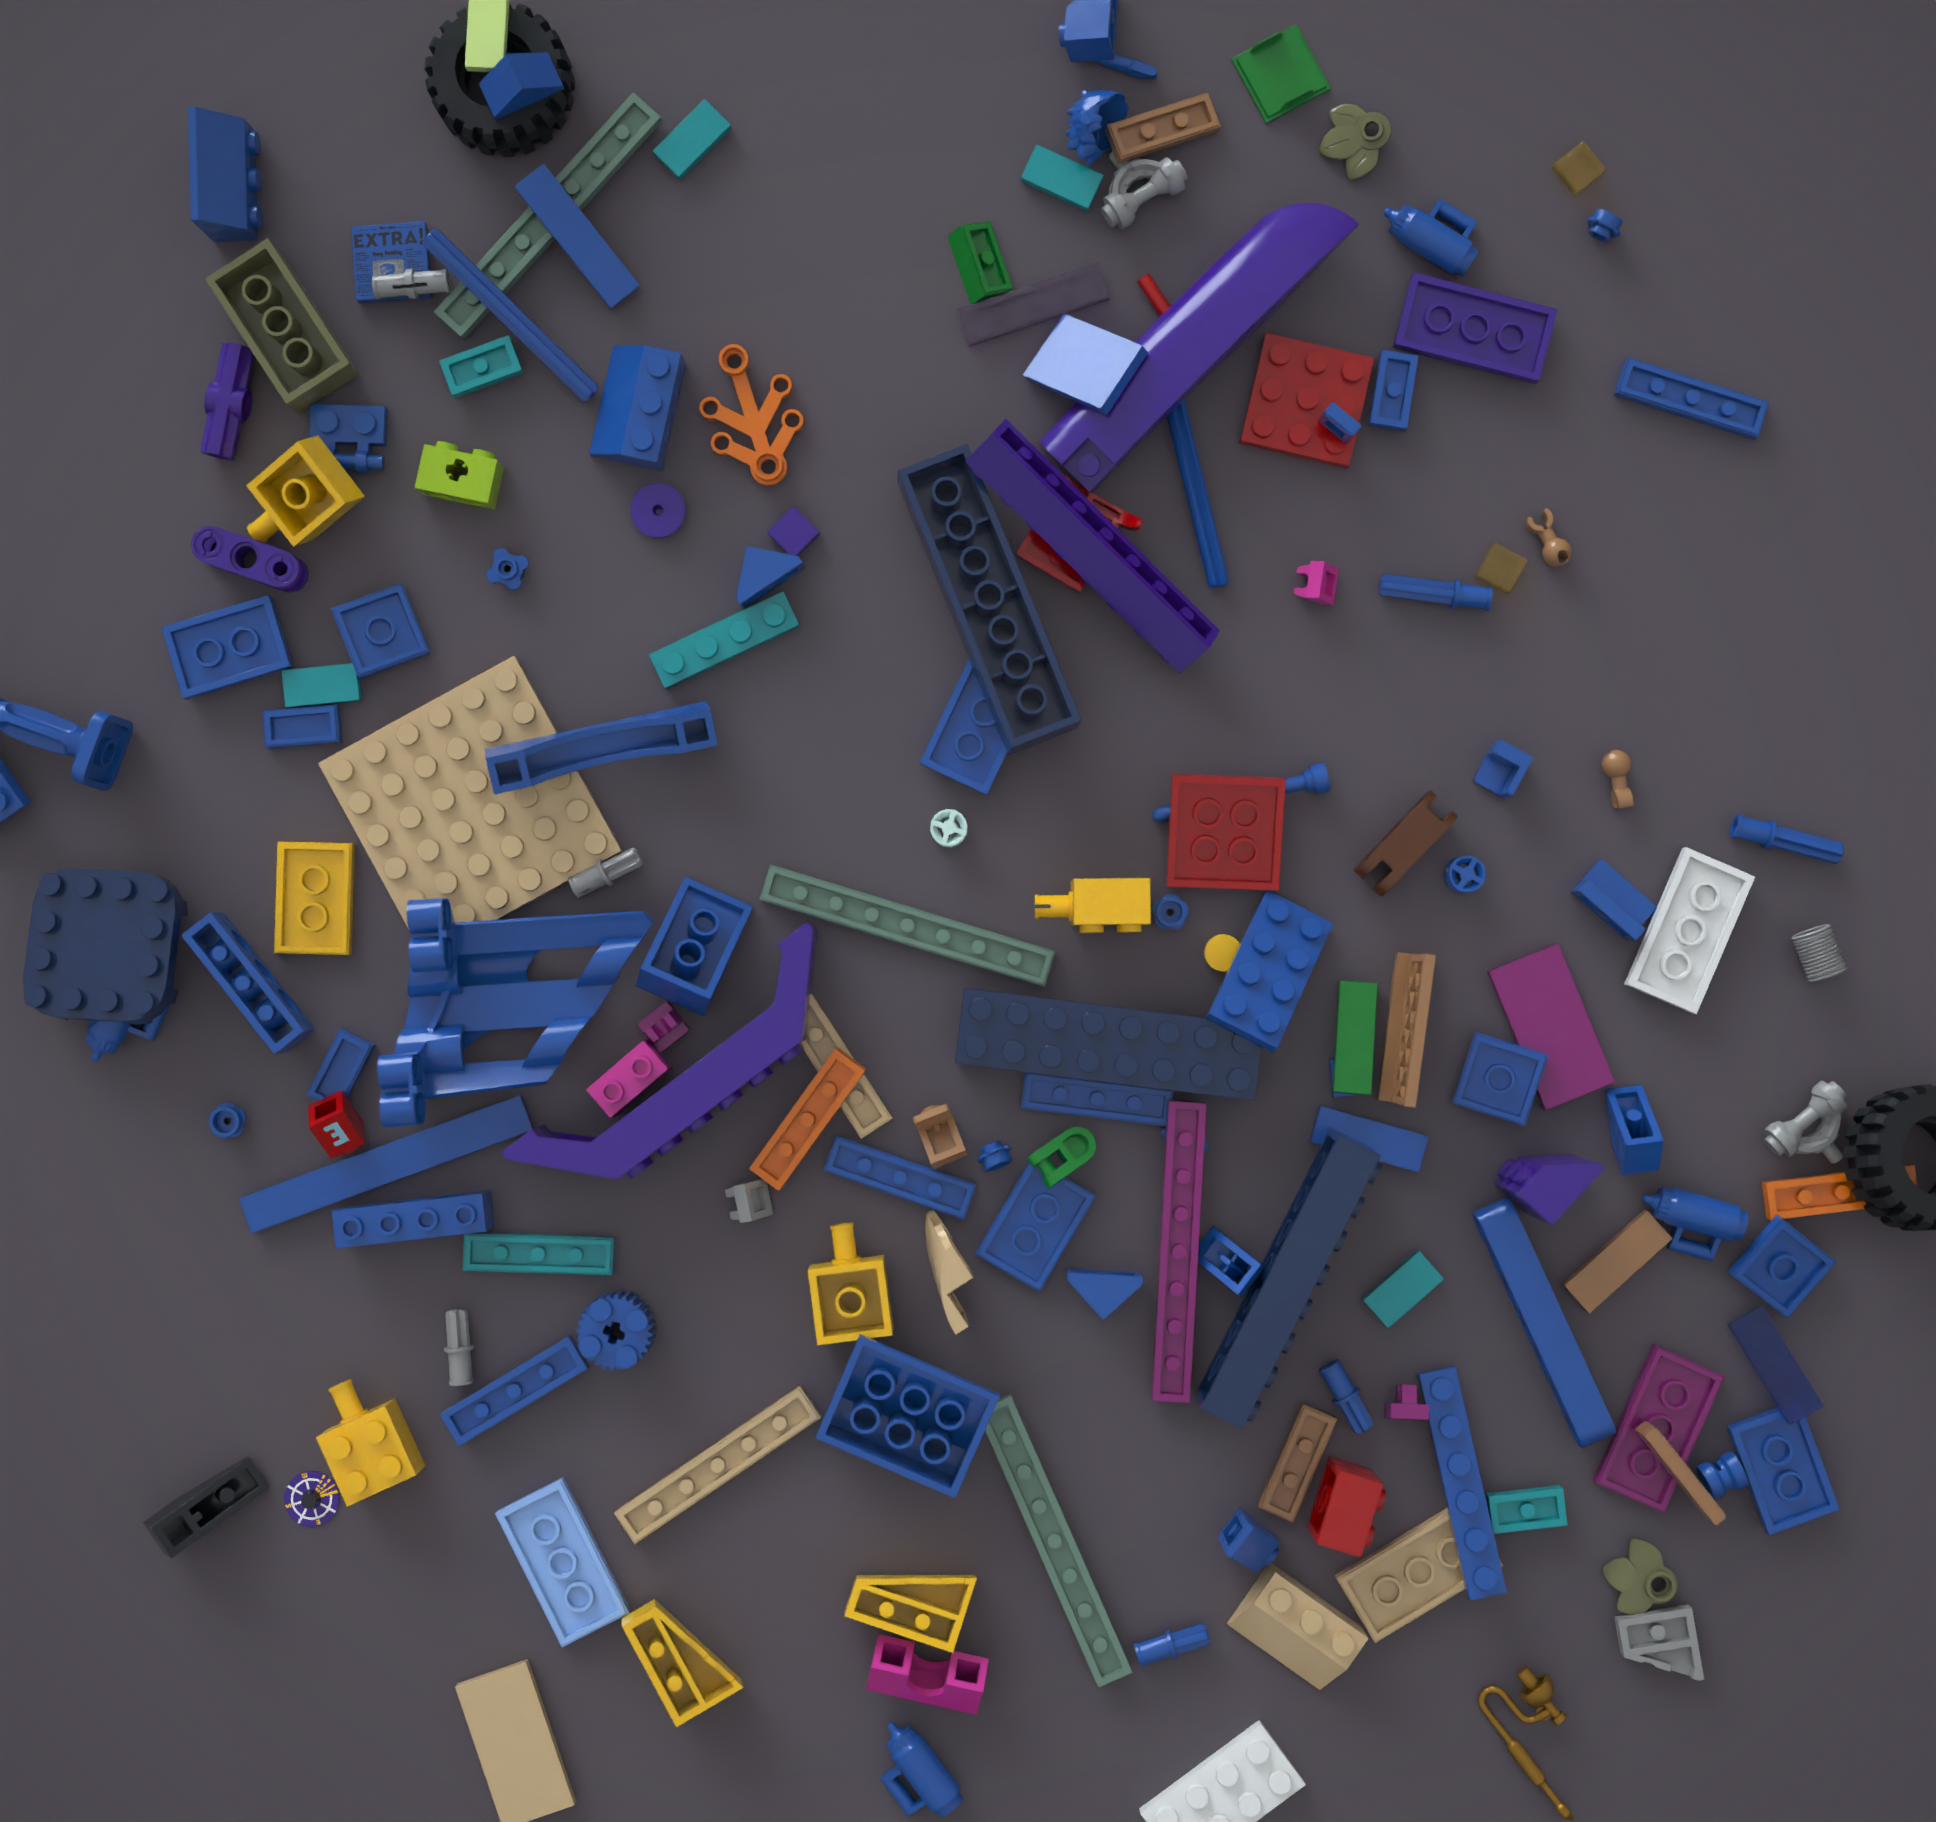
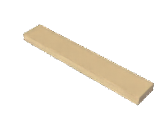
(717, 1464)

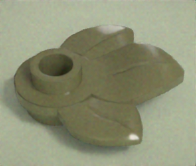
(1351, 142)
(1635, 1575)

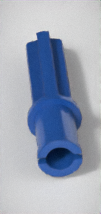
(1436, 591)
(1786, 839)

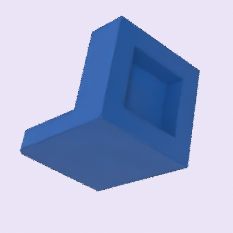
(1502, 769)

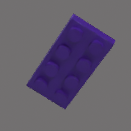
(1475, 328)

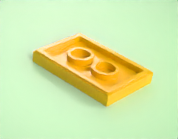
(314, 898)

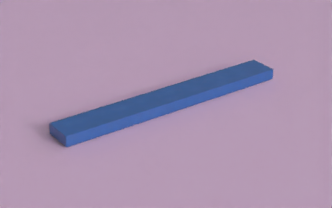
(386, 1163)

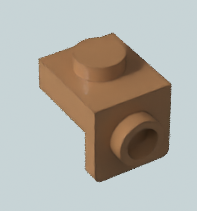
(939, 1135)

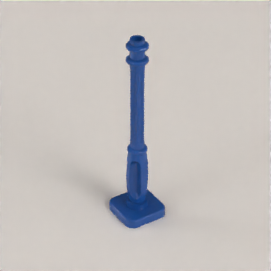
(96, 749)

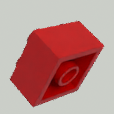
(1346, 1507)

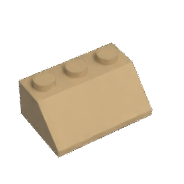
(1298, 1627)

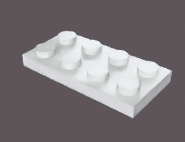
(1689, 930)
(1231, 1785)

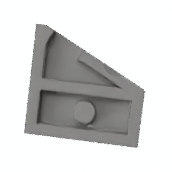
(1662, 1639)

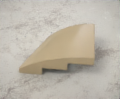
(947, 1268)

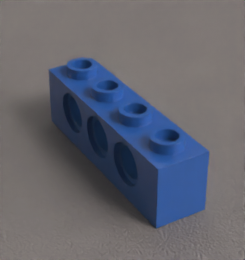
(248, 982)
(413, 1219)

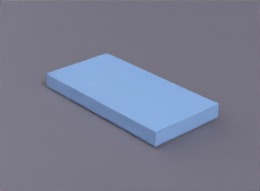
(562, 1562)

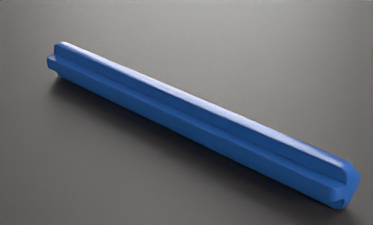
(510, 314)
(1197, 497)

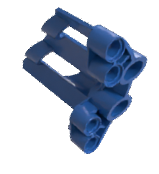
(476, 982)

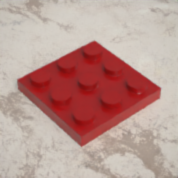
(1293, 390)
(1225, 831)

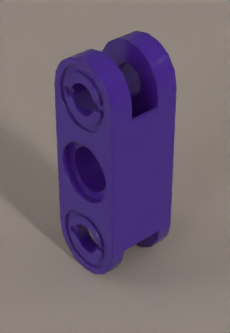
(230, 556)

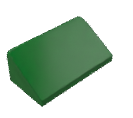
(979, 261)

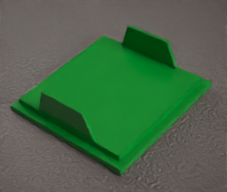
(1281, 73)

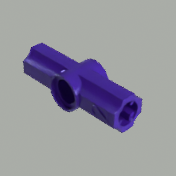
(228, 401)

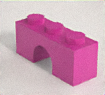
(946, 1684)

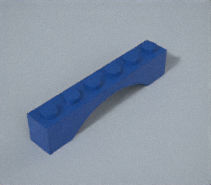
(550, 756)

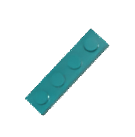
(724, 640)

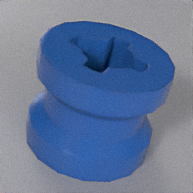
(1471, 877)

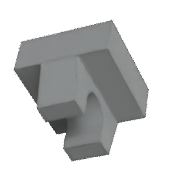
(751, 1200)

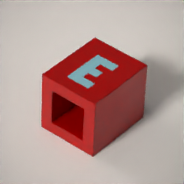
(336, 1125)

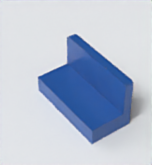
(1614, 900)

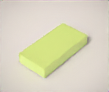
(486, 34)

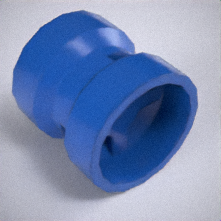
(1722, 1475)

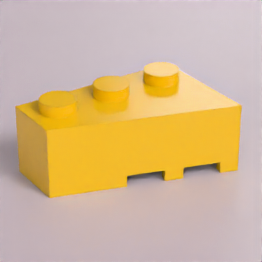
(913, 1605)
(678, 1663)

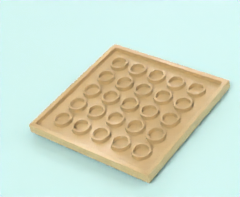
(430, 808)

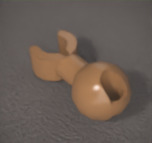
(1553, 546)
(1616, 766)

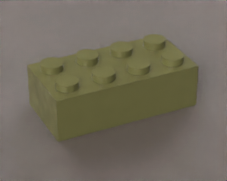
(282, 326)

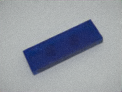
(1775, 1365)

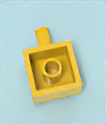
(302, 493)
(1101, 903)
(850, 1293)
(368, 1446)

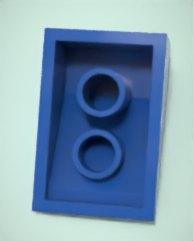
(693, 946)

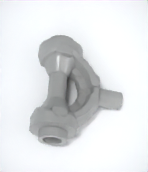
(1164, 177)
(1825, 1103)

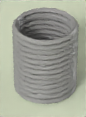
(1819, 953)

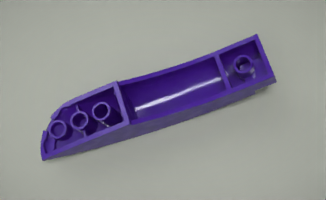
(1199, 335)

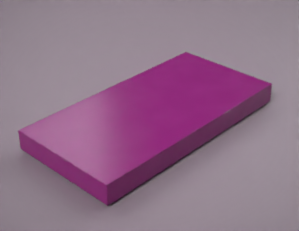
(1551, 1018)
(1676, 1400)

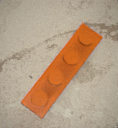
(808, 1119)
(1814, 1195)

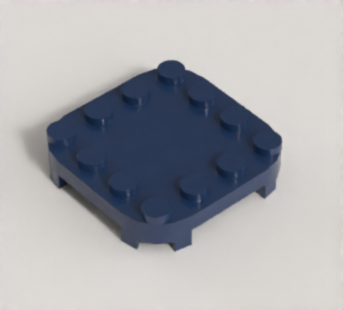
(103, 945)

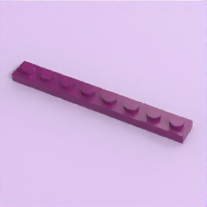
(1178, 1251)

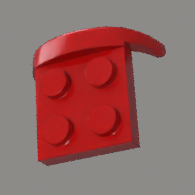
(1041, 555)

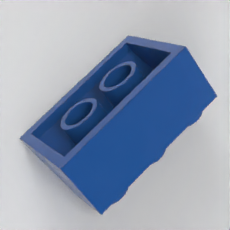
(224, 175)
(638, 405)

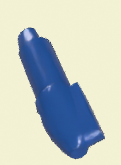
(1131, 66)

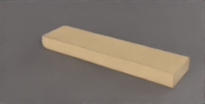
(863, 1104)

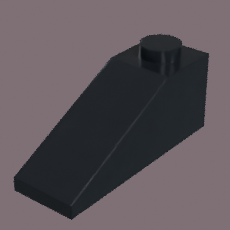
(205, 1507)

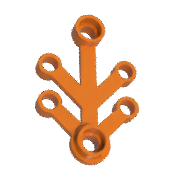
(753, 422)

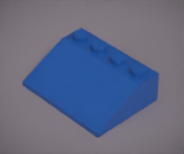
(907, 1416)

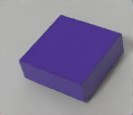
(793, 532)

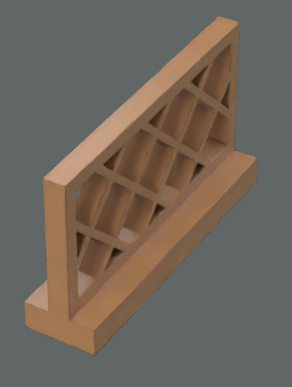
(1405, 1028)

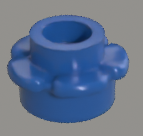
(1604, 225)
(1173, 902)
(218, 1124)
(994, 1156)

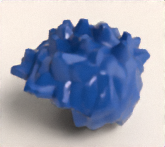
(1090, 119)

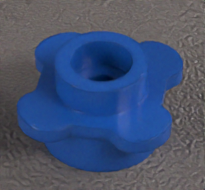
(501, 560)

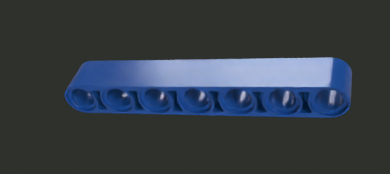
(1544, 1322)

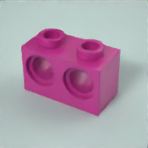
(629, 1078)

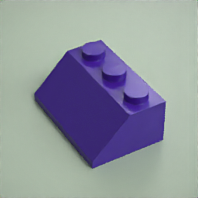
(1546, 1183)

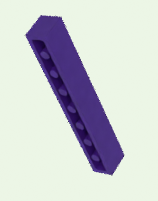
(1092, 546)

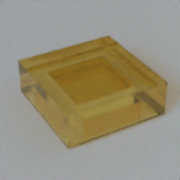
(1578, 168)
(1500, 568)

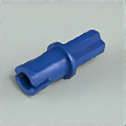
(1346, 1396)
(1172, 1644)

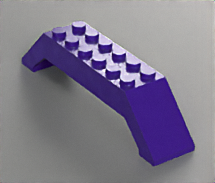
(698, 1090)

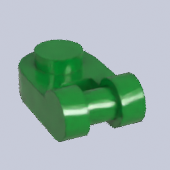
(1072, 1146)

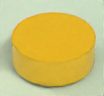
(1220, 951)

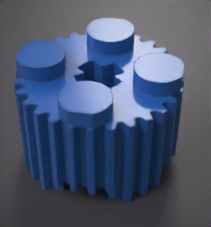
(597, 1339)

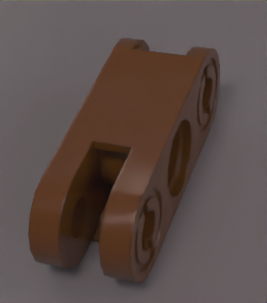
(1405, 843)

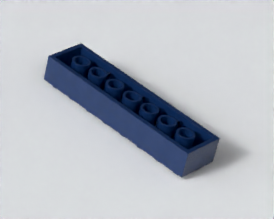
(988, 600)
(1105, 1044)
(1290, 1272)

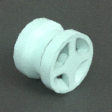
(949, 822)

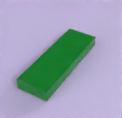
(1354, 1038)

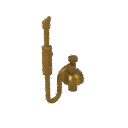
(1538, 1694)

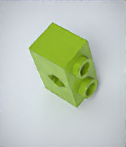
(477, 488)

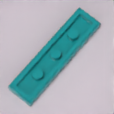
(539, 1253)

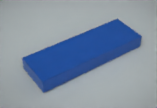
(1393, 1144)

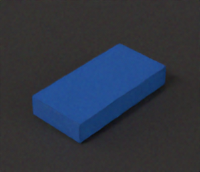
(302, 726)
(341, 1066)

